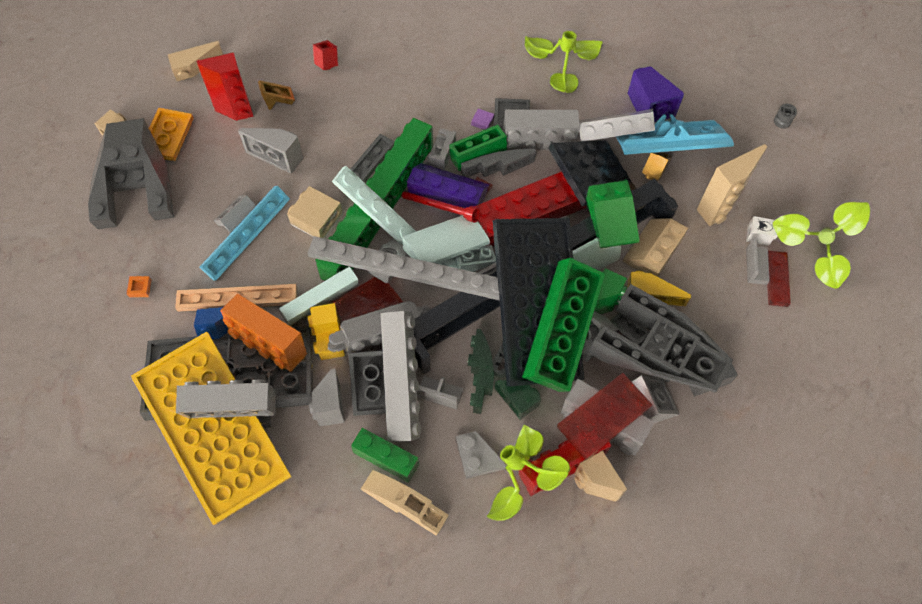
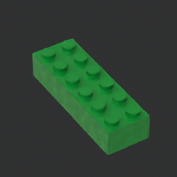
(564, 325)

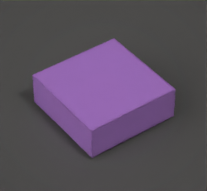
(482, 119)

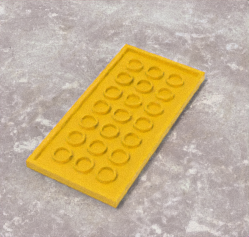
(222, 457)

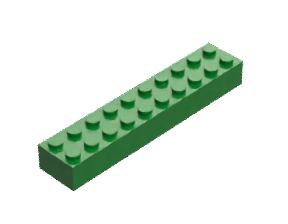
(388, 183)

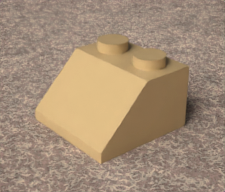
(599, 478)

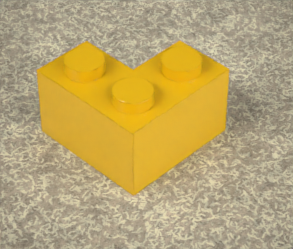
(323, 322)

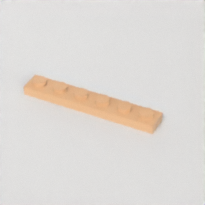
(218, 297)

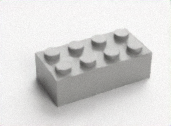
(540, 128)
(226, 399)
(629, 439)

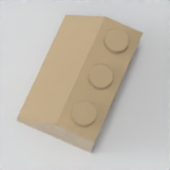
(656, 245)

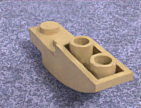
(405, 500)

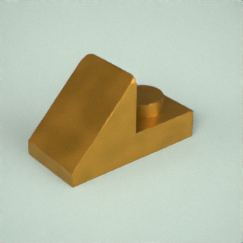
(275, 93)

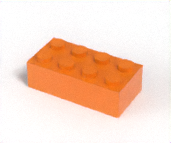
(264, 332)

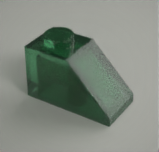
(520, 399)

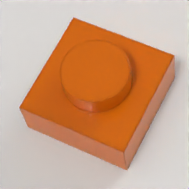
(139, 286)

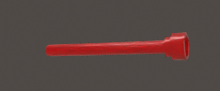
(470, 213)

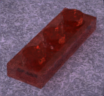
(778, 279)

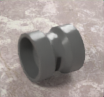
(785, 116)

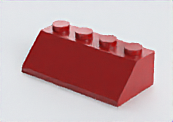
(225, 86)
(566, 451)

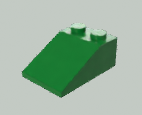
(613, 214)

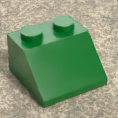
(611, 292)

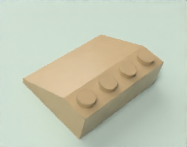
(728, 185)

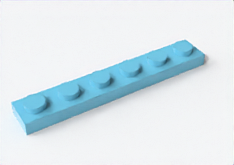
(244, 233)

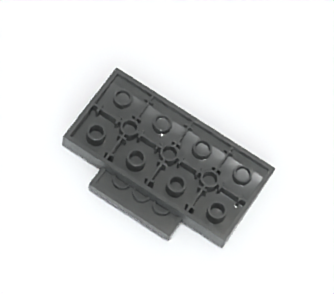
(246, 365)

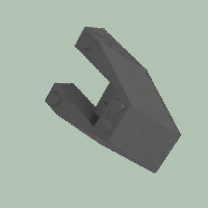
(127, 162)
(671, 351)

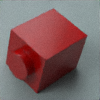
(325, 55)

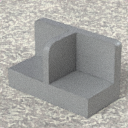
(440, 392)

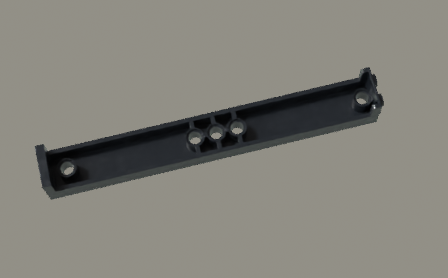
(467, 308)

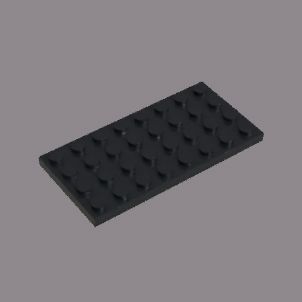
(526, 265)

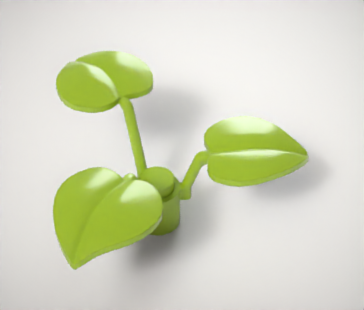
(585, 49)
(849, 216)
(552, 474)

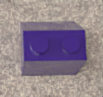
(653, 91)

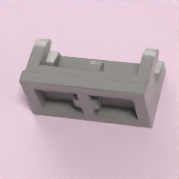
(440, 152)

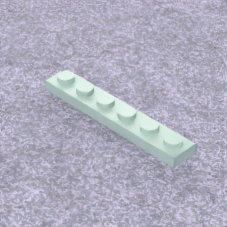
(372, 204)

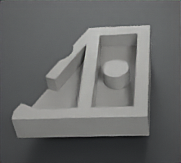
(477, 455)

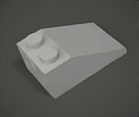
(273, 146)

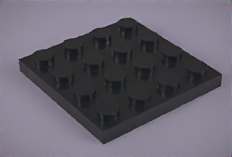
(588, 165)

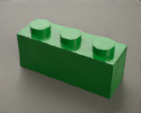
(477, 145)
(385, 455)

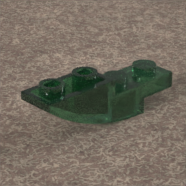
(483, 370)

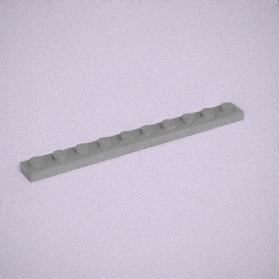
(404, 267)

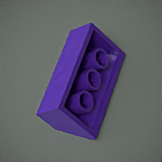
(446, 186)

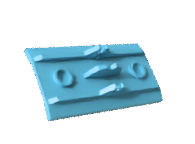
(676, 136)

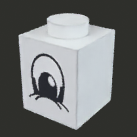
(762, 230)

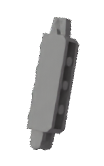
(366, 329)

